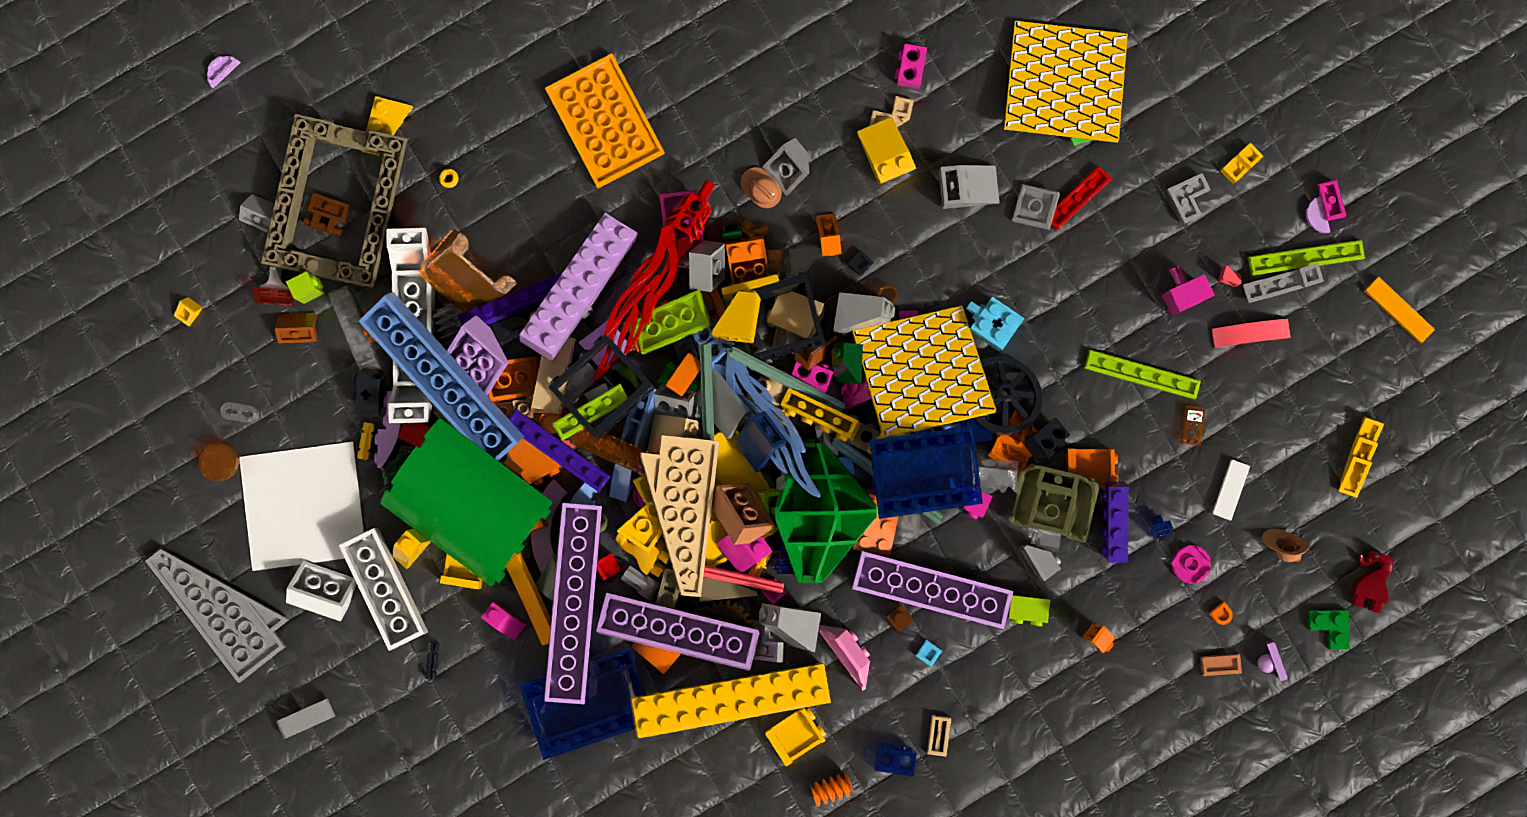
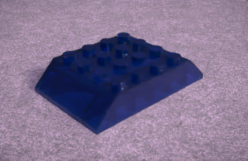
(925, 472)
(606, 708)

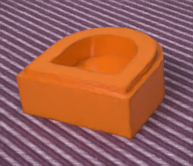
(1221, 614)

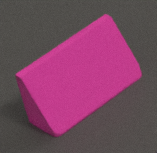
(1331, 200)

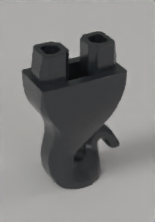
(507, 326)

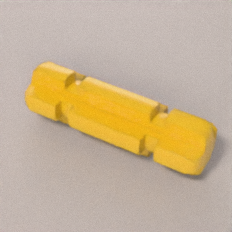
(365, 441)

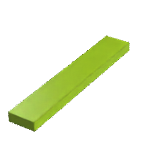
(1305, 257)
(1142, 374)

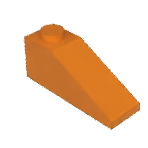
(1099, 638)

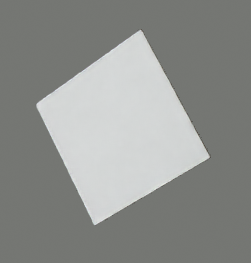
(301, 504)

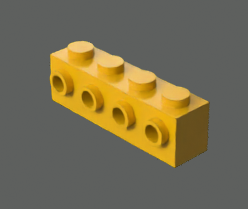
(820, 414)

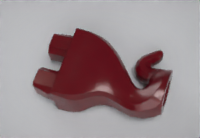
(1373, 583)

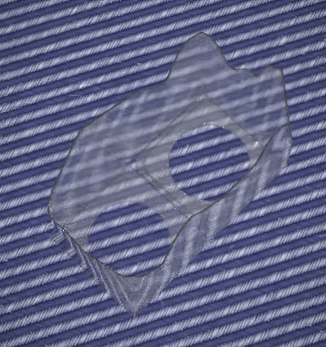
(999, 473)

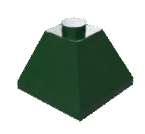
(847, 362)

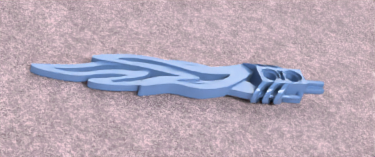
(763, 403)

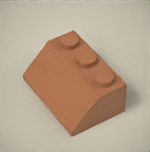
(741, 512)

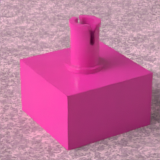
(1186, 292)

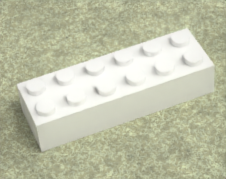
(383, 588)

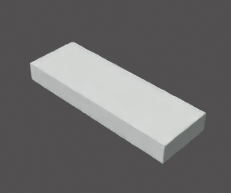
(1230, 490)

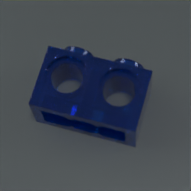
(894, 766)

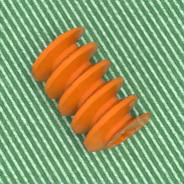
(831, 789)

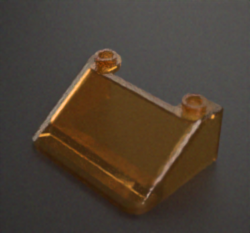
(458, 278)

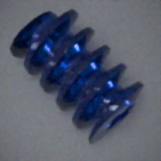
(784, 564)

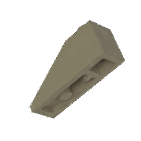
(716, 589)

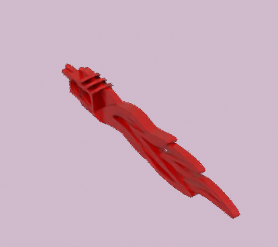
(642, 282)

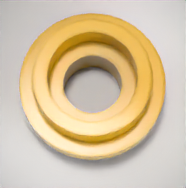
(444, 174)

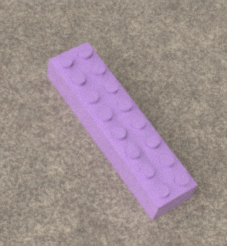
(578, 287)
(932, 590)
(678, 631)

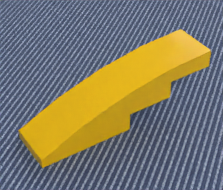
(1360, 456)

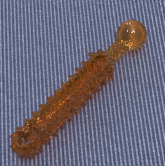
(606, 447)

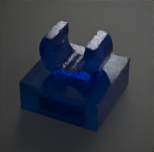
(1160, 528)

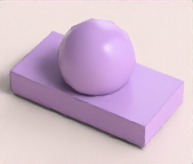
(1272, 661)

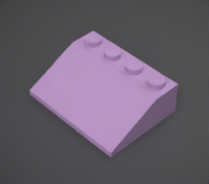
(478, 353)

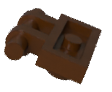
(327, 208)

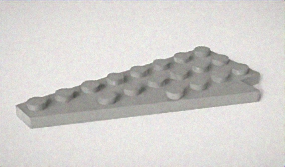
(229, 621)

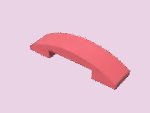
(1251, 333)

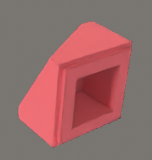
(1229, 277)

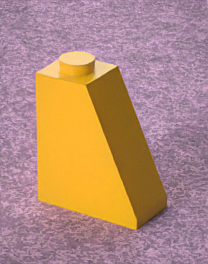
(739, 319)
(409, 547)

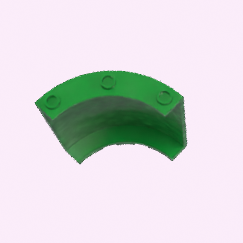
(465, 502)

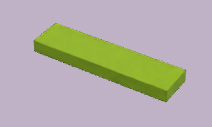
(591, 411)

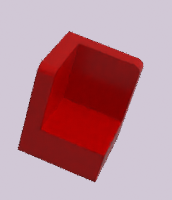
(608, 566)

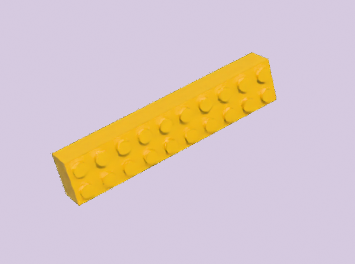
(730, 700)

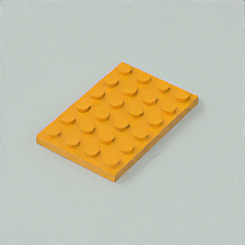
(605, 120)

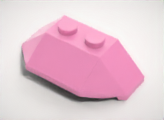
(848, 651)

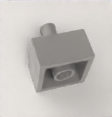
(705, 265)

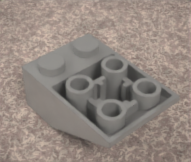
(968, 186)

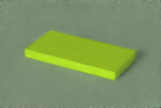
(674, 322)

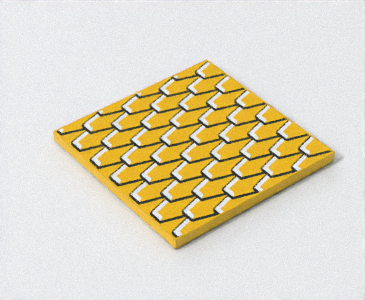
(1066, 81)
(923, 372)

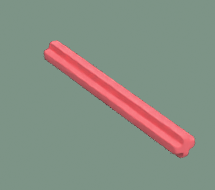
(743, 579)

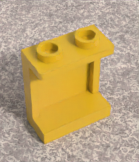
(458, 575)
(795, 735)

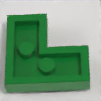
(1337, 625)

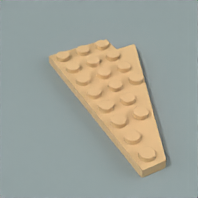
(682, 493)

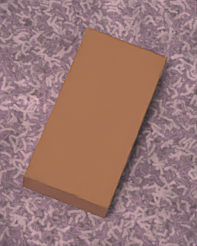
(1220, 664)

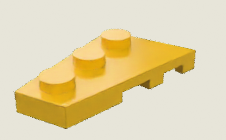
(387, 116)

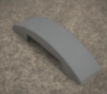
(1283, 283)

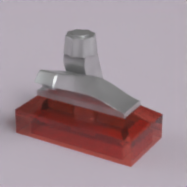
(273, 291)

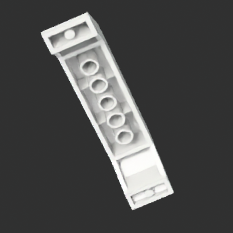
(407, 252)

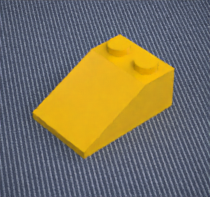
(886, 150)

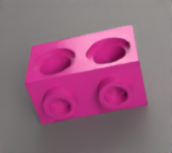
(915, 67)
(810, 377)

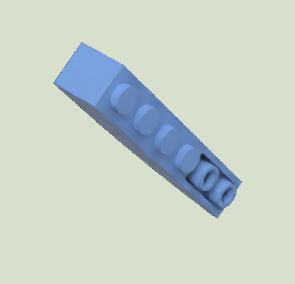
(636, 433)

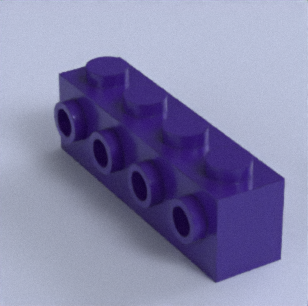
(1115, 522)

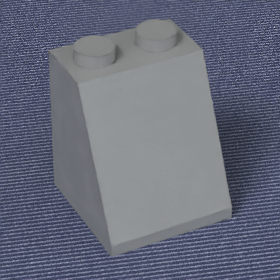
(861, 311)
(791, 624)

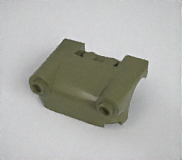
(1055, 502)

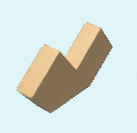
(900, 113)

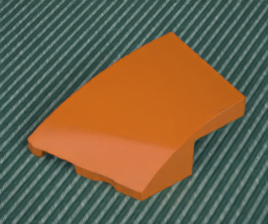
(1011, 446)
(659, 658)

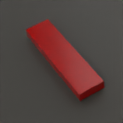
(1079, 197)

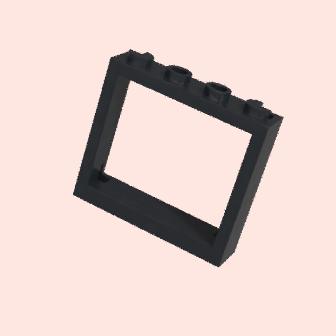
(779, 288)
(622, 410)

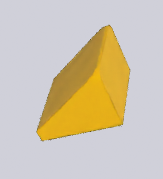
(187, 311)

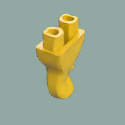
(647, 561)

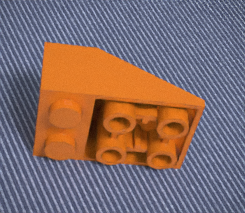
(747, 259)

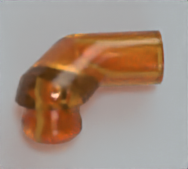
(753, 231)

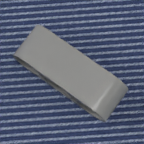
(305, 718)

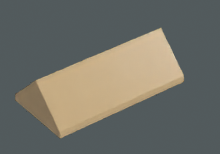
(544, 399)

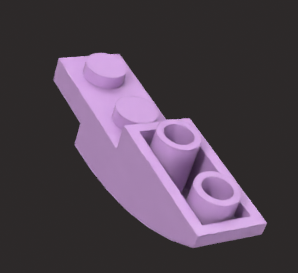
(387, 438)

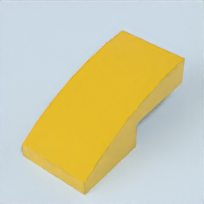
(1241, 163)

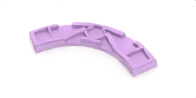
(542, 538)

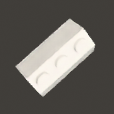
(321, 590)

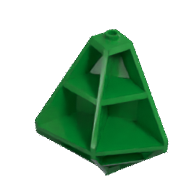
(824, 527)

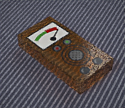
(1193, 425)

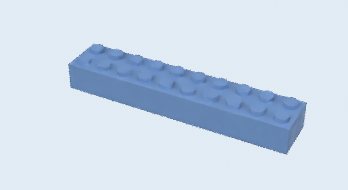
(440, 376)

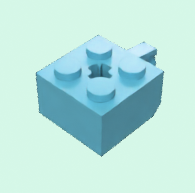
(983, 324)

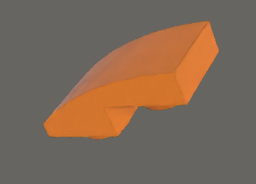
(684, 374)

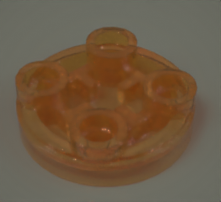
(218, 462)

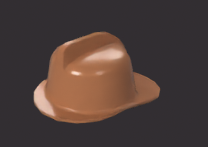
(761, 187)
(1287, 546)

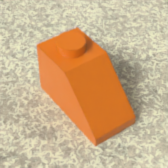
(828, 234)

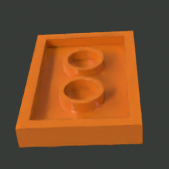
(879, 535)

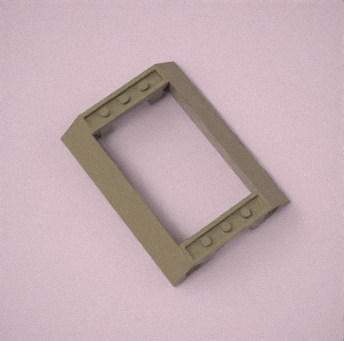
(290, 194)

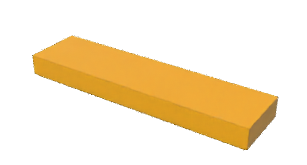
(1399, 310)

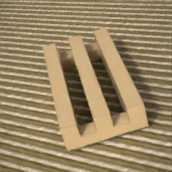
(938, 737)

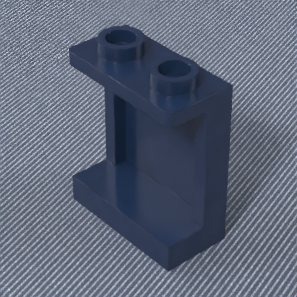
(759, 440)

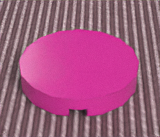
(1191, 564)

